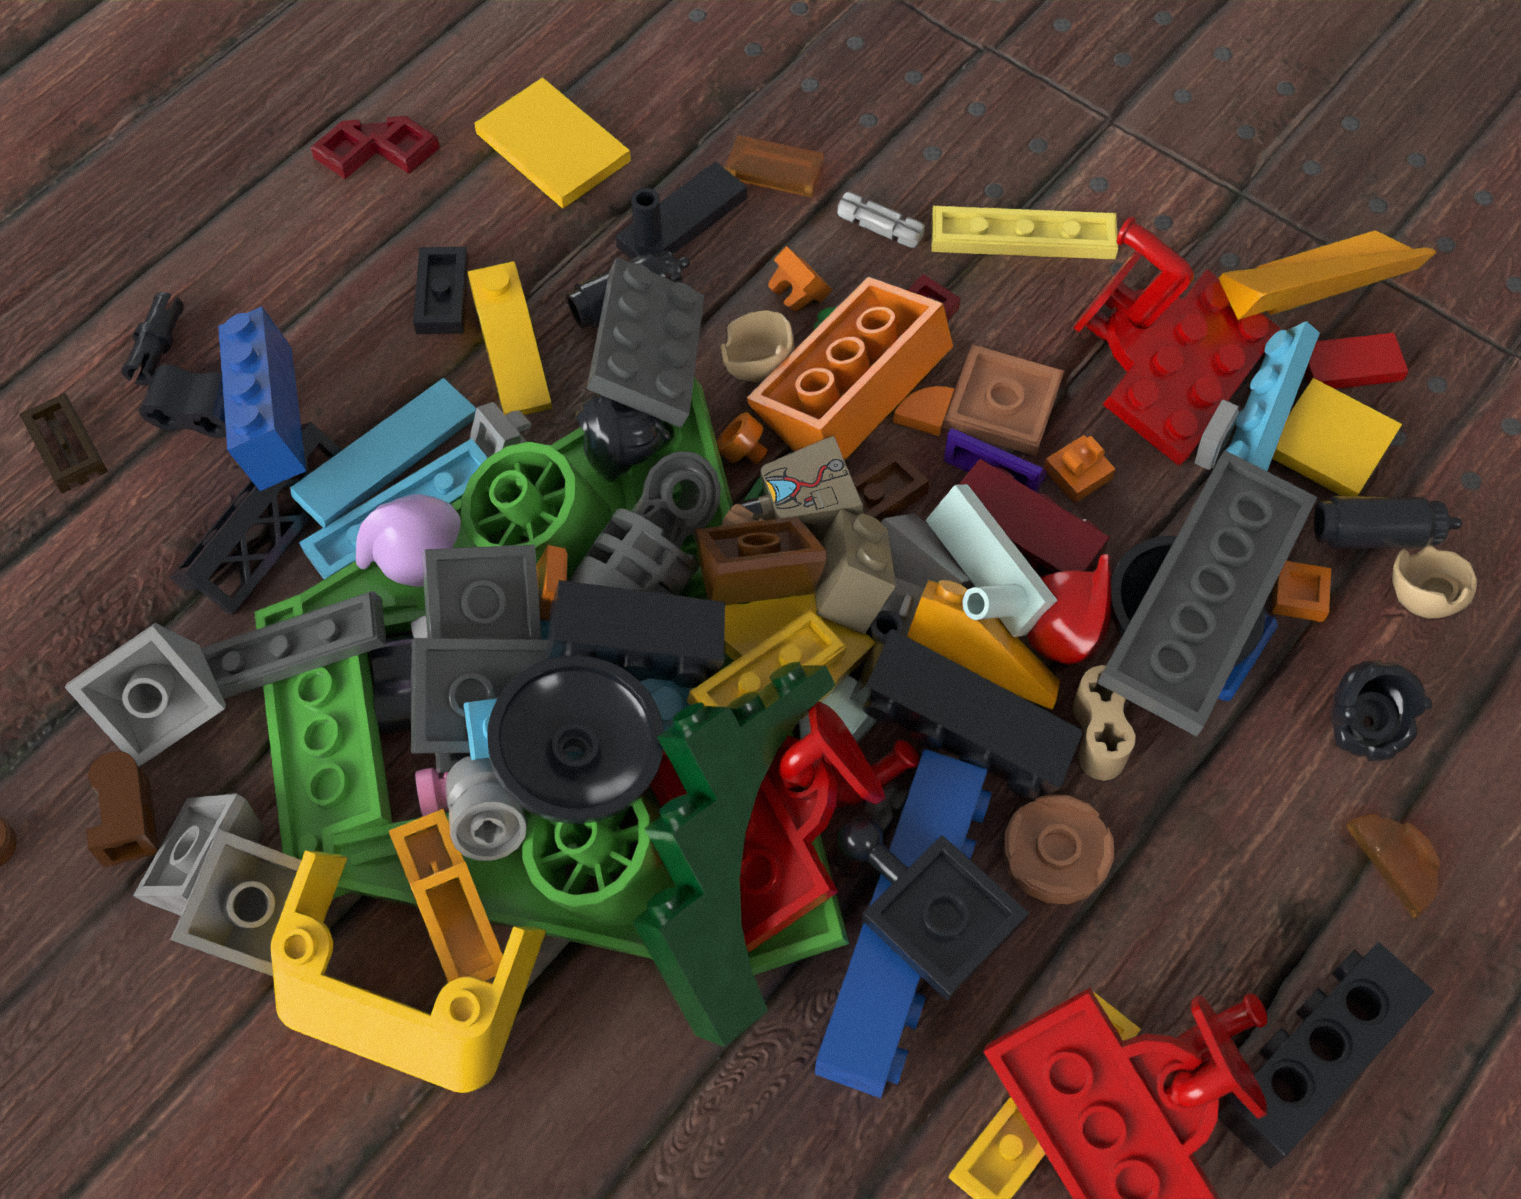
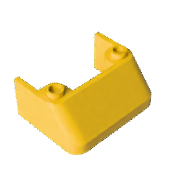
(450, 1047)

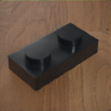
(441, 290)

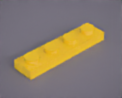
(1007, 1147)

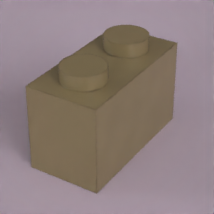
(856, 572)

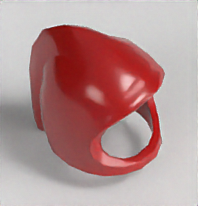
(1079, 619)

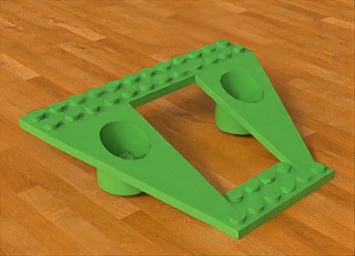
(330, 744)

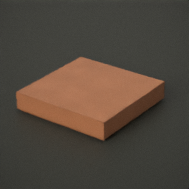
(1003, 399)

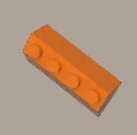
(854, 367)

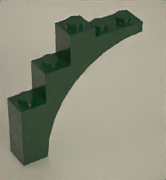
(700, 839)

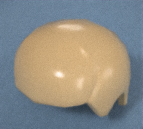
(757, 345)
(1433, 582)

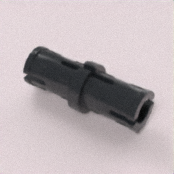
(152, 338)

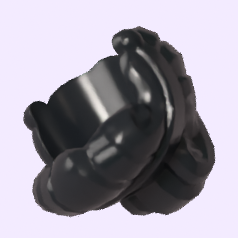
(618, 435)
(1385, 695)

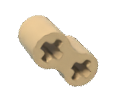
(1106, 732)

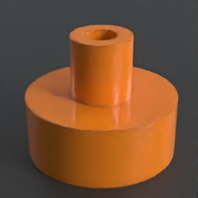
(741, 440)

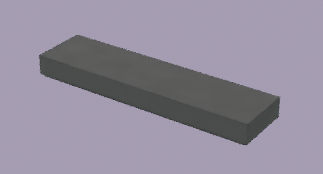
(297, 644)

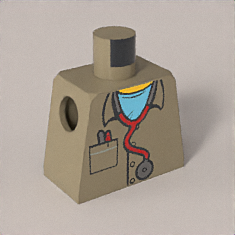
(807, 486)

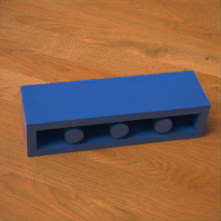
(260, 399)

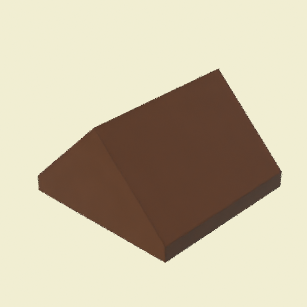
(759, 560)

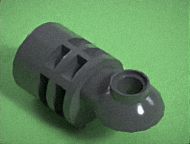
(643, 544)

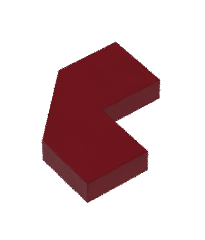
(353, 144)

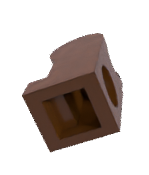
(125, 811)

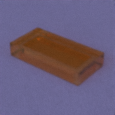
(775, 165)

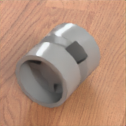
(481, 813)

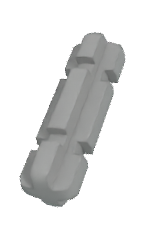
(881, 219)

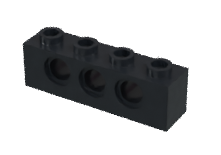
(1390, 998)

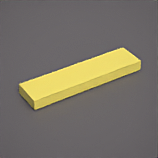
(1024, 232)

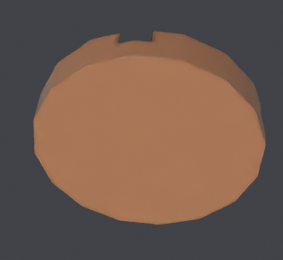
(1058, 849)

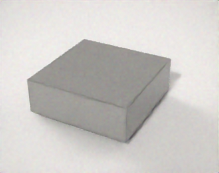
(1216, 435)

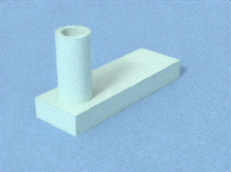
(1002, 577)

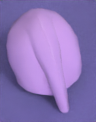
(401, 531)

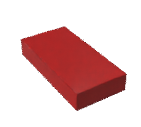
(1357, 361)

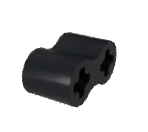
(185, 401)
(393, 684)

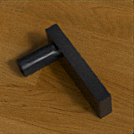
(682, 214)

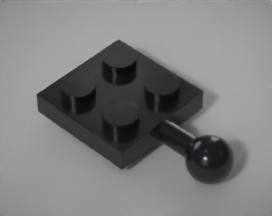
(938, 911)

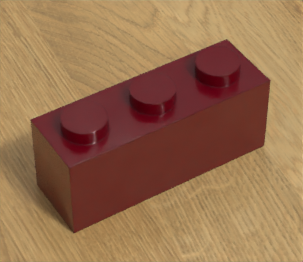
(1036, 525)

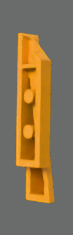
(1320, 273)

